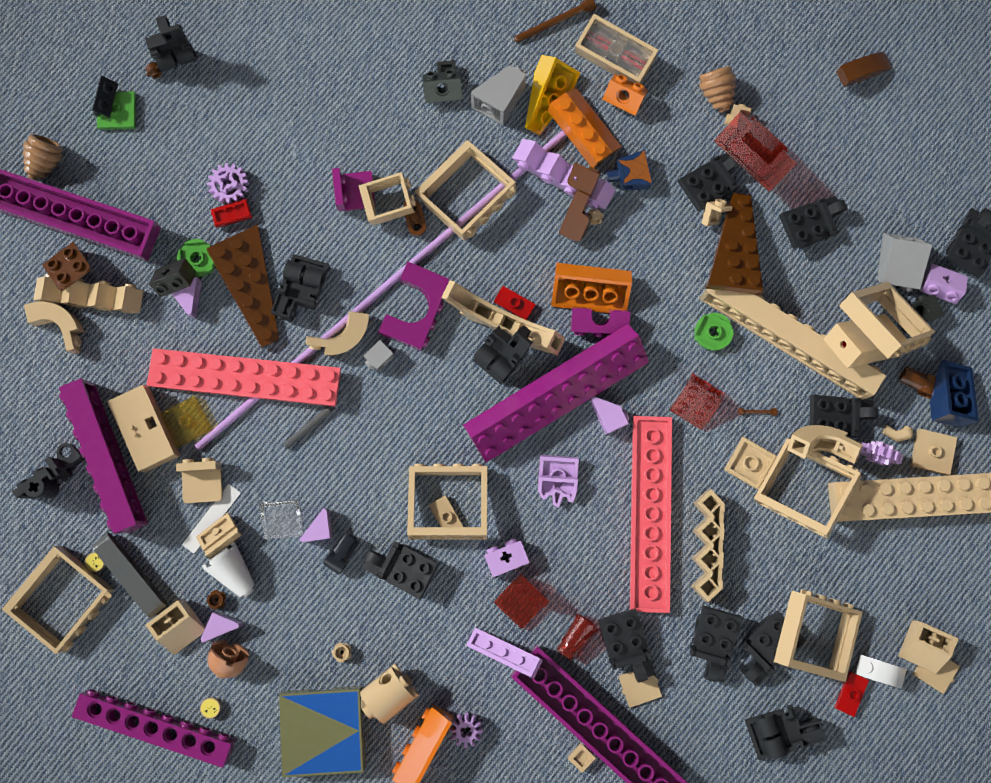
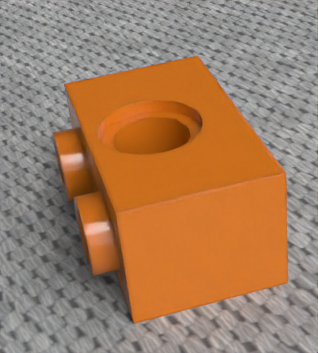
(616, 97)

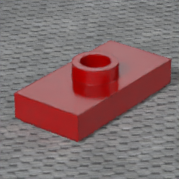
(231, 213)
(514, 303)
(851, 694)

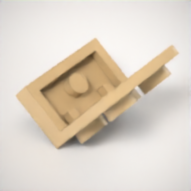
(201, 480)

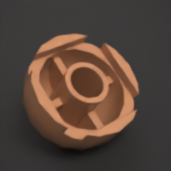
(227, 660)

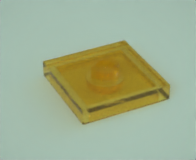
(186, 421)

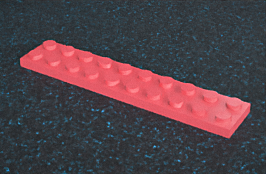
(244, 377)
(651, 514)

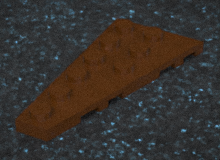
(736, 256)
(245, 275)

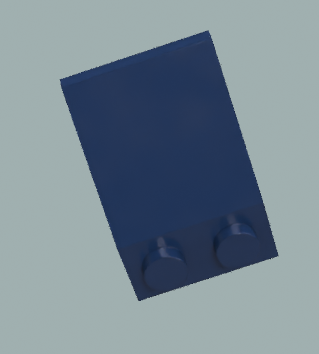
(954, 396)

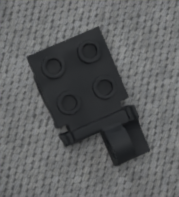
(170, 45)
(710, 181)
(812, 221)
(972, 243)
(300, 286)
(502, 352)
(841, 412)
(44, 479)
(402, 569)
(715, 640)
(626, 643)
(763, 647)
(780, 732)

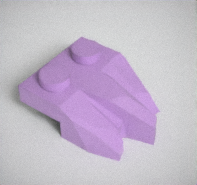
(558, 478)

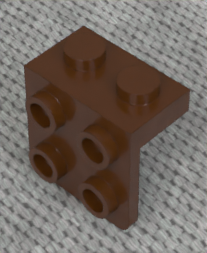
(67, 266)

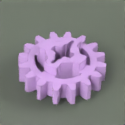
(225, 176)
(881, 453)

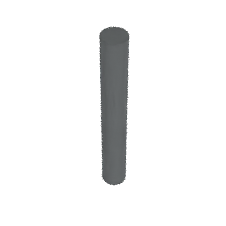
(307, 427)

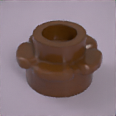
(153, 70)
(221, 600)

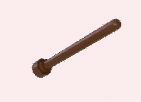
(586, 6)

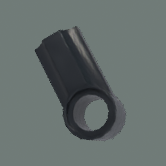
(339, 558)

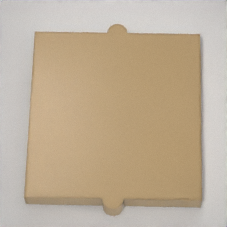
(939, 680)
(641, 692)

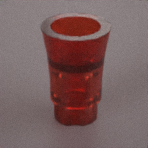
(577, 636)

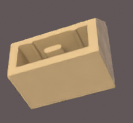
(176, 626)
(927, 646)

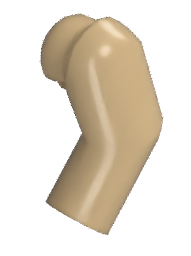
(899, 435)

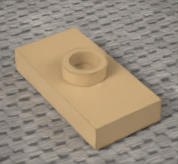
(445, 513)

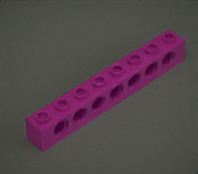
(86, 711)

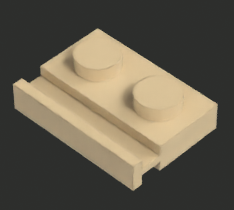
(218, 536)

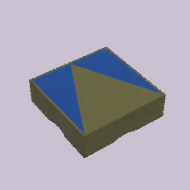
(321, 732)

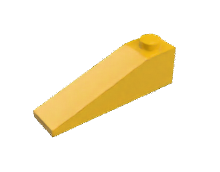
(550, 81)

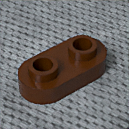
(416, 219)

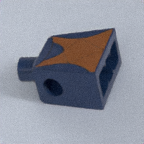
(631, 172)

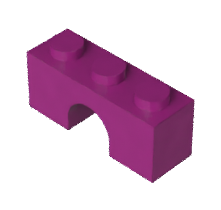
(582, 322)

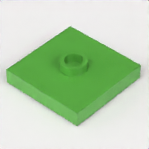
(122, 114)

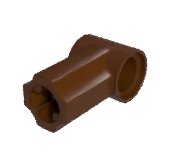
(921, 382)

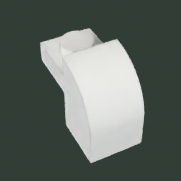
(881, 671)

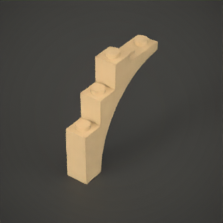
(488, 314)

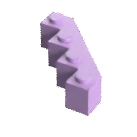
(555, 170)

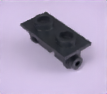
(104, 97)

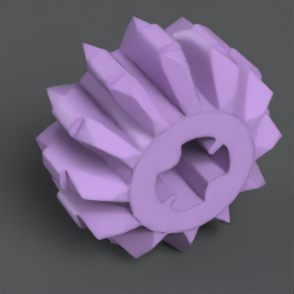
(468, 737)

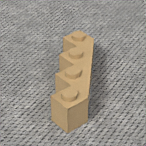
(97, 295)
(711, 556)

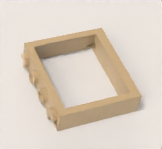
(460, 156)
(898, 308)
(808, 523)
(447, 533)
(14, 605)
(844, 640)

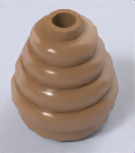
(719, 87)
(40, 156)

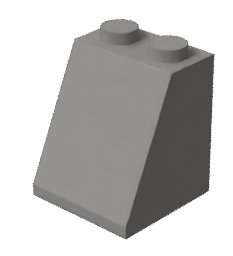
(499, 94)
(903, 261)

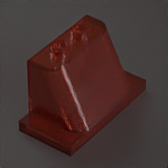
(756, 150)

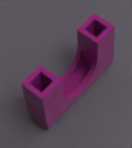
(415, 334)

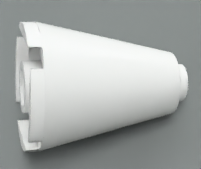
(231, 571)

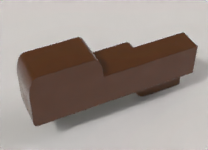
(576, 219)

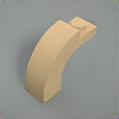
(47, 312)
(352, 334)
(824, 438)

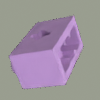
(944, 283)
(499, 567)

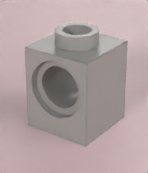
(378, 356)

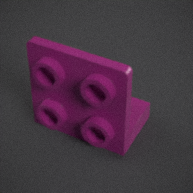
(347, 189)

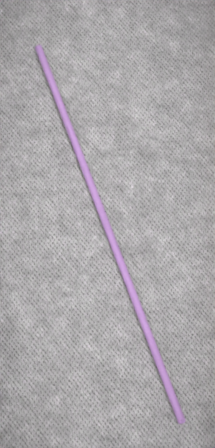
(379, 291)

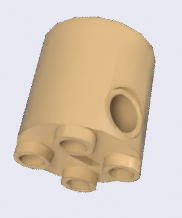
(387, 694)

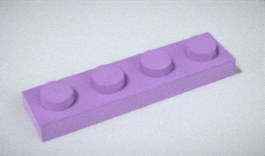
(504, 653)

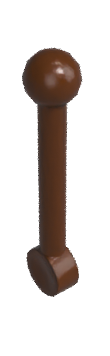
(741, 411)

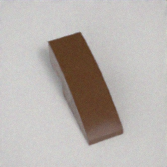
(863, 68)

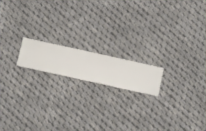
(215, 512)

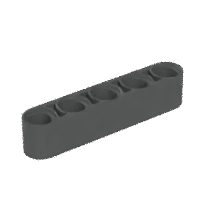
(129, 575)

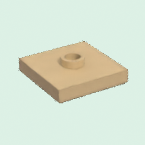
(933, 451)
(750, 463)

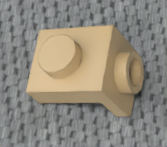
(735, 110)
(713, 212)

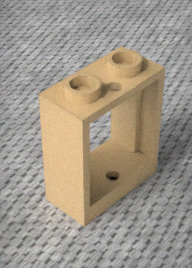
(383, 183)

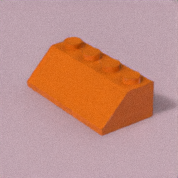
(583, 127)
(591, 287)
(424, 746)

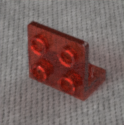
(697, 402)
(521, 601)

